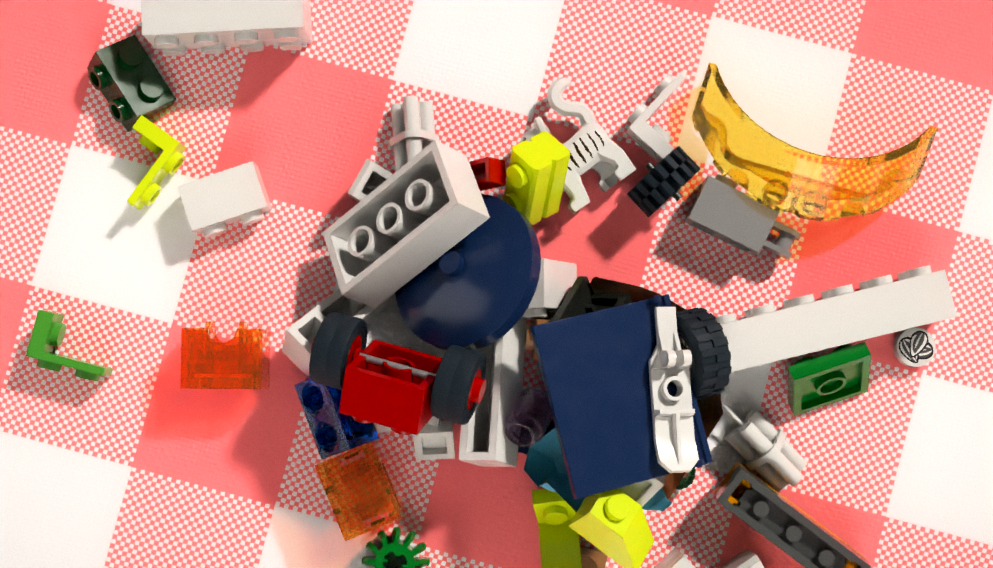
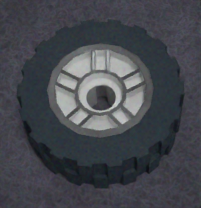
(708, 348)

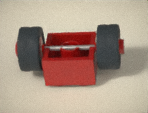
(393, 382)

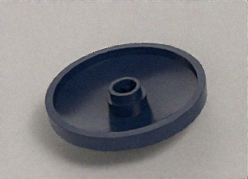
(477, 285)

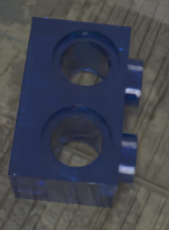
(330, 429)

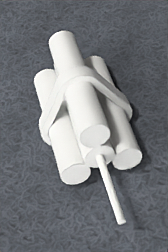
(411, 128)
(766, 450)

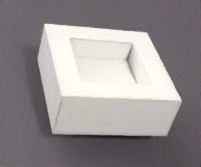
(435, 442)

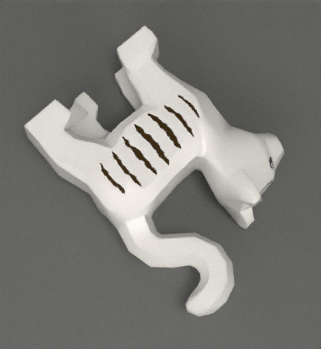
(588, 147)

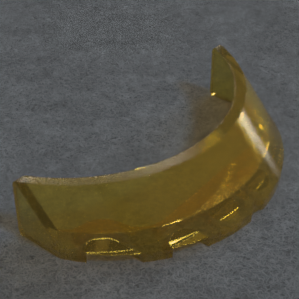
(793, 178)

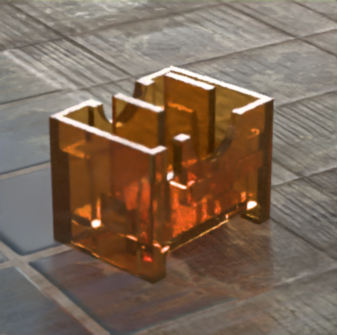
(227, 365)
(359, 491)

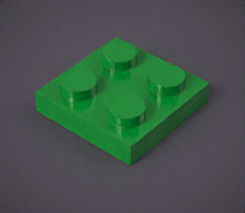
(828, 378)

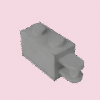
(738, 218)

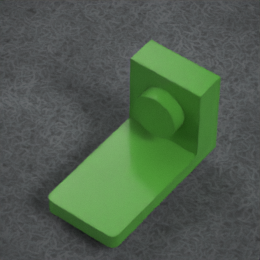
(48, 334)

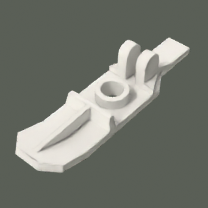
(671, 415)

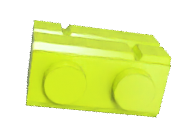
(537, 176)

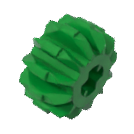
(398, 547)

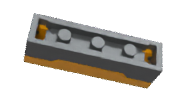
(784, 522)

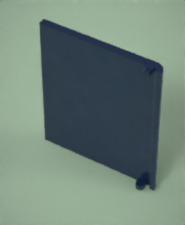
(602, 396)

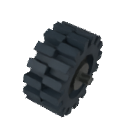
(663, 181)

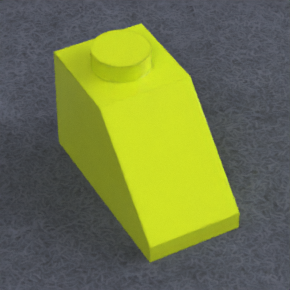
(615, 527)

